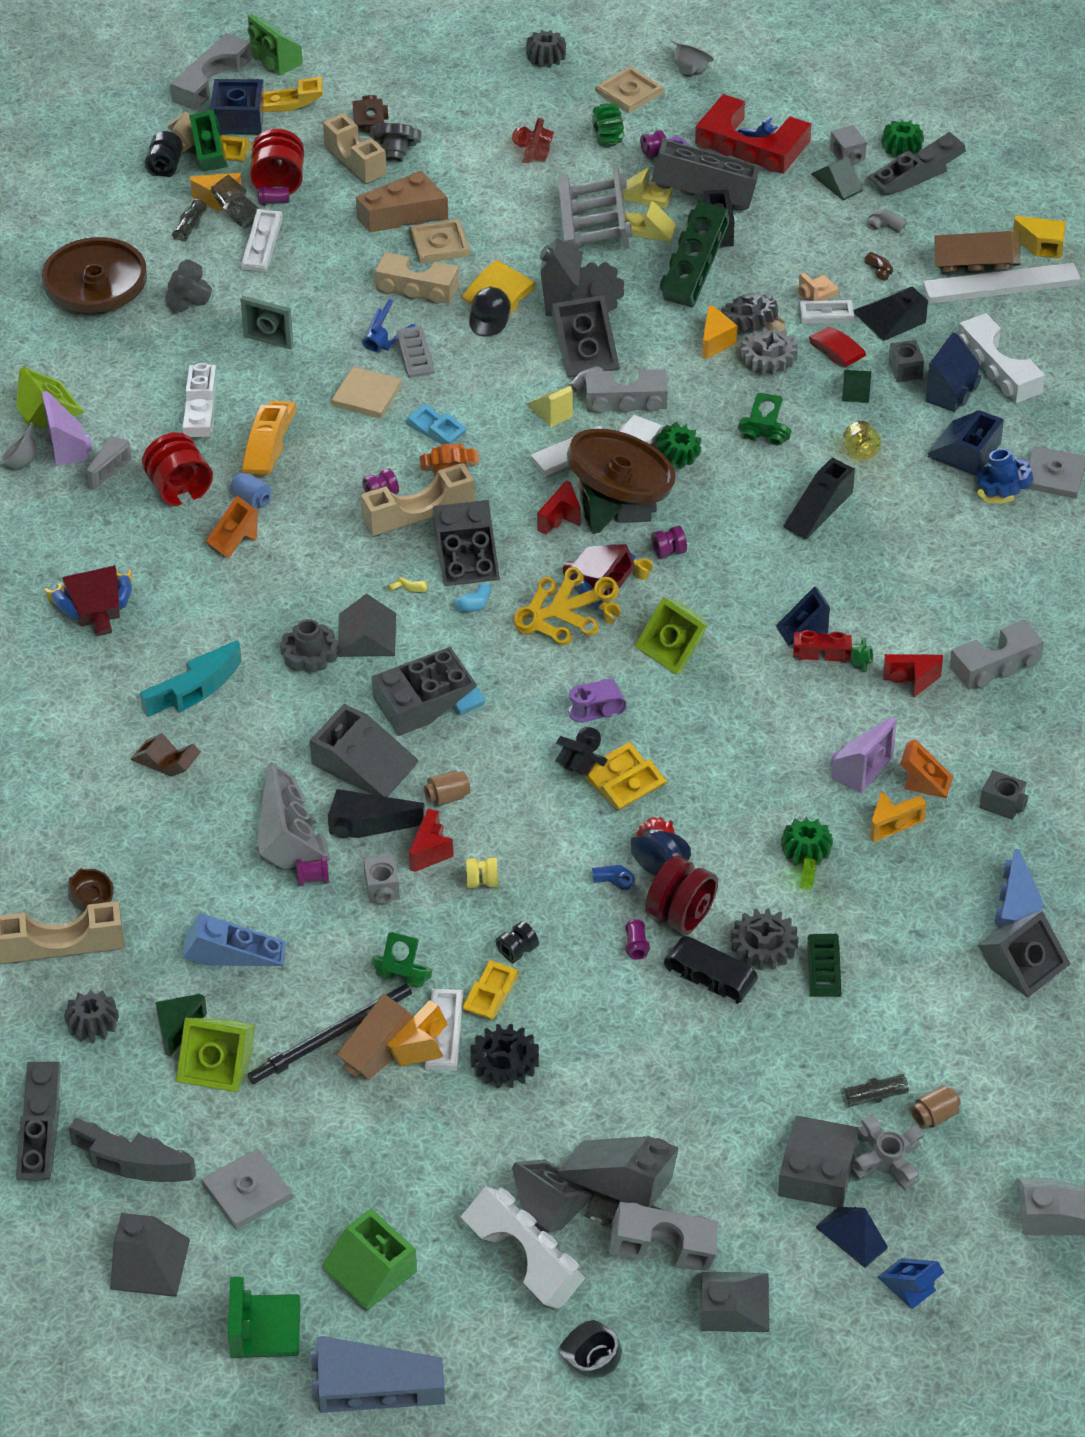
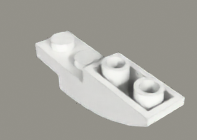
(200, 400)

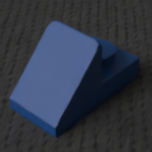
(912, 1279)

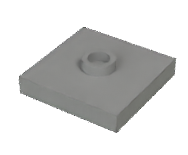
(1056, 471)
(247, 1189)

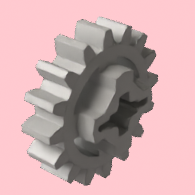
(769, 350)

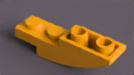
(266, 437)

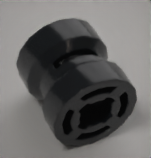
(515, 943)

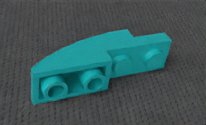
(202, 678)

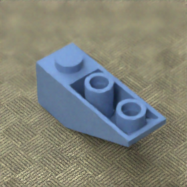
(1019, 895)
(227, 944)

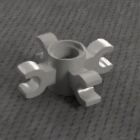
(891, 1142)

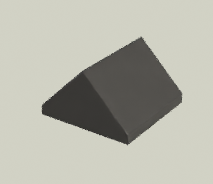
(367, 629)

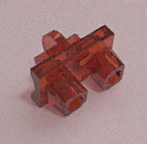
(535, 141)

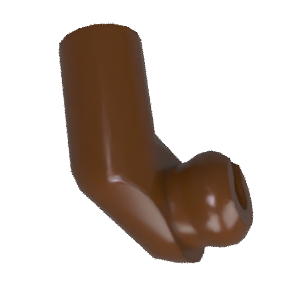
(880, 263)

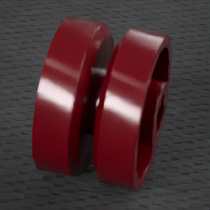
(681, 895)

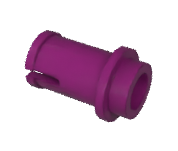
(273, 195)
(637, 945)

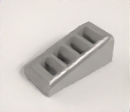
(414, 351)
(109, 460)

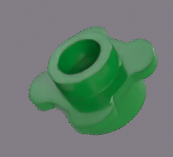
(861, 655)

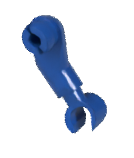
(762, 131)

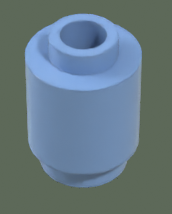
(251, 490)

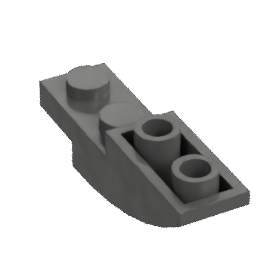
(916, 168)
(39, 1121)
(140, 1160)

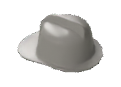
(691, 59)

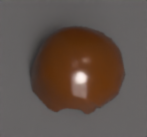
(88, 885)

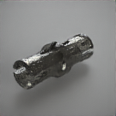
(184, 229)
(874, 1090)

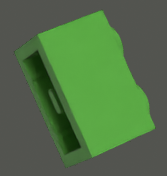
(273, 46)
(370, 1259)

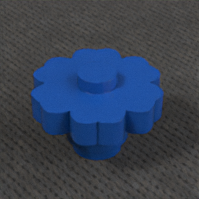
(1004, 474)

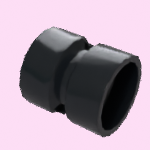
(163, 154)

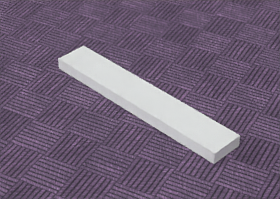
(1001, 283)

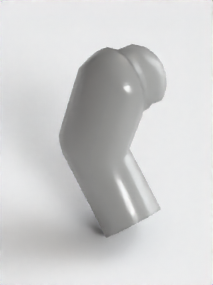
(885, 218)
(579, 381)

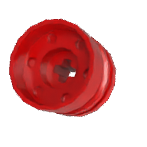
(277, 160)
(176, 468)

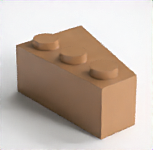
(402, 203)
(977, 250)

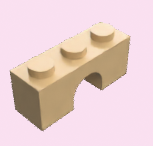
(363, 158)
(435, 284)

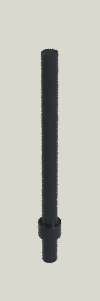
(279, 1062)

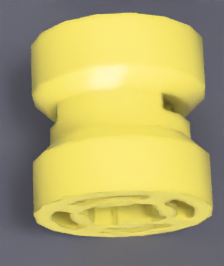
(489, 873)

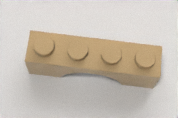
(386, 511)
(93, 931)

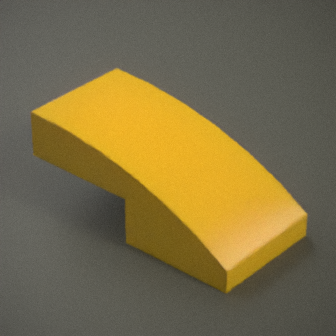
(491, 991)

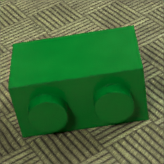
(208, 140)

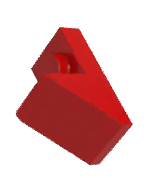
(560, 506)
(918, 668)
(429, 843)

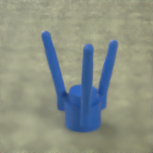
(377, 335)

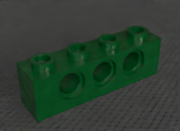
(687, 290)

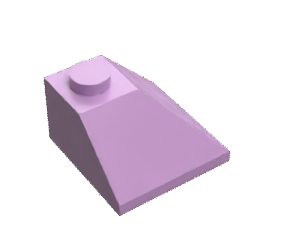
(65, 433)
(865, 756)

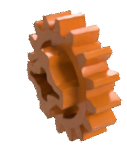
(447, 456)

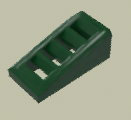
(824, 947)

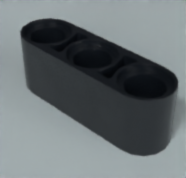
(711, 968)

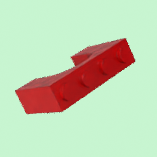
(772, 152)

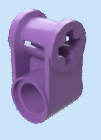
(598, 699)

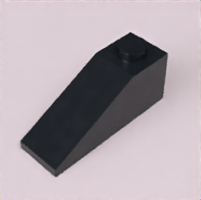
(368, 814)

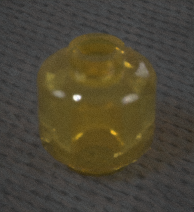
(861, 440)

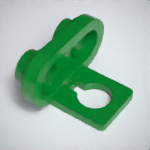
(767, 426)
(388, 965)

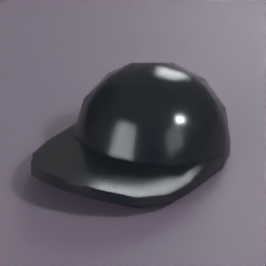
(489, 311)
(592, 1349)

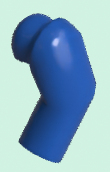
(614, 874)

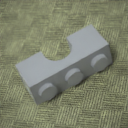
(607, 395)
(978, 666)
(689, 1236)

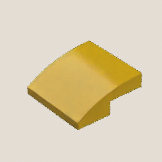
(503, 277)
(625, 777)

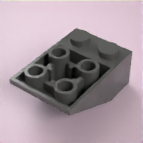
(465, 542)
(421, 690)
(361, 752)

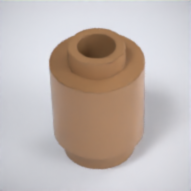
(447, 787)
(935, 1107)

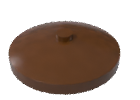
(94, 274)
(621, 466)

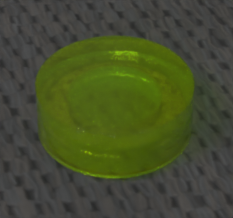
(807, 873)

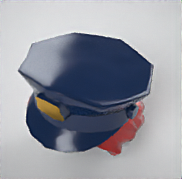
(656, 844)

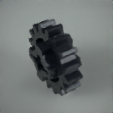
(503, 1055)

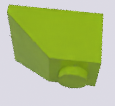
(30, 398)
(672, 634)
(215, 1052)

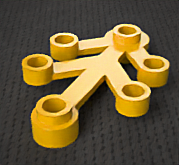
(562, 606)

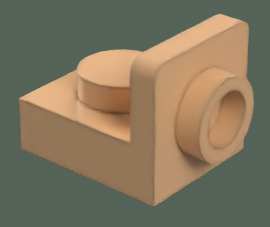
(817, 289)

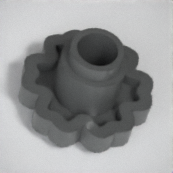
(395, 138)
(600, 281)
(187, 287)
(309, 646)

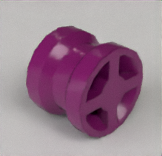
(651, 143)

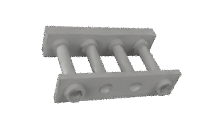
(571, 207)

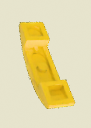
(294, 98)

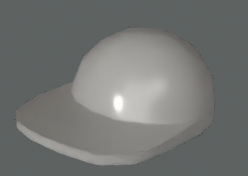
(20, 451)

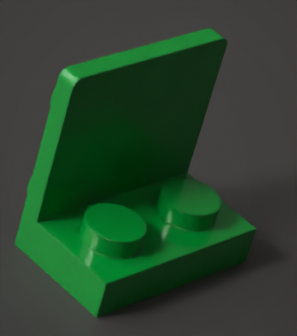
(262, 1323)

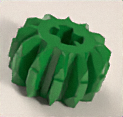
(607, 124)
(901, 137)
(679, 444)
(806, 840)

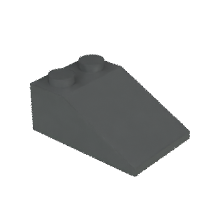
(584, 335)
(818, 1161)
(623, 1168)

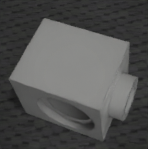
(848, 143)
(381, 878)

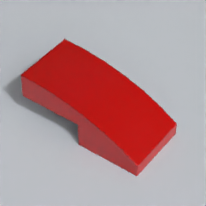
(839, 346)

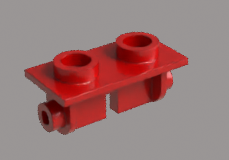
(835, 645)

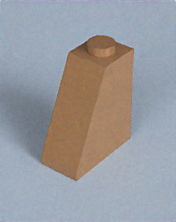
(367, 1047)

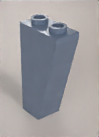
(373, 1377)

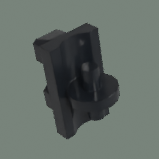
(579, 754)

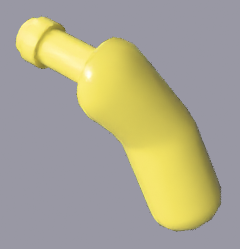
(996, 499)
(417, 586)

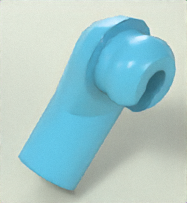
(474, 601)

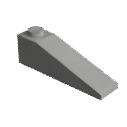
(285, 823)
(1051, 1207)

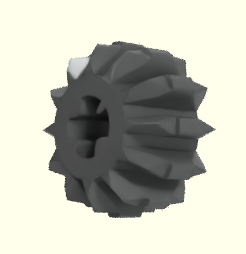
(546, 48)
(91, 1015)

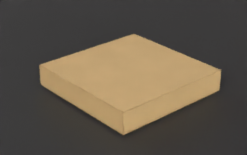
(629, 89)
(439, 241)
(367, 392)

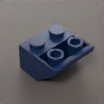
(969, 441)

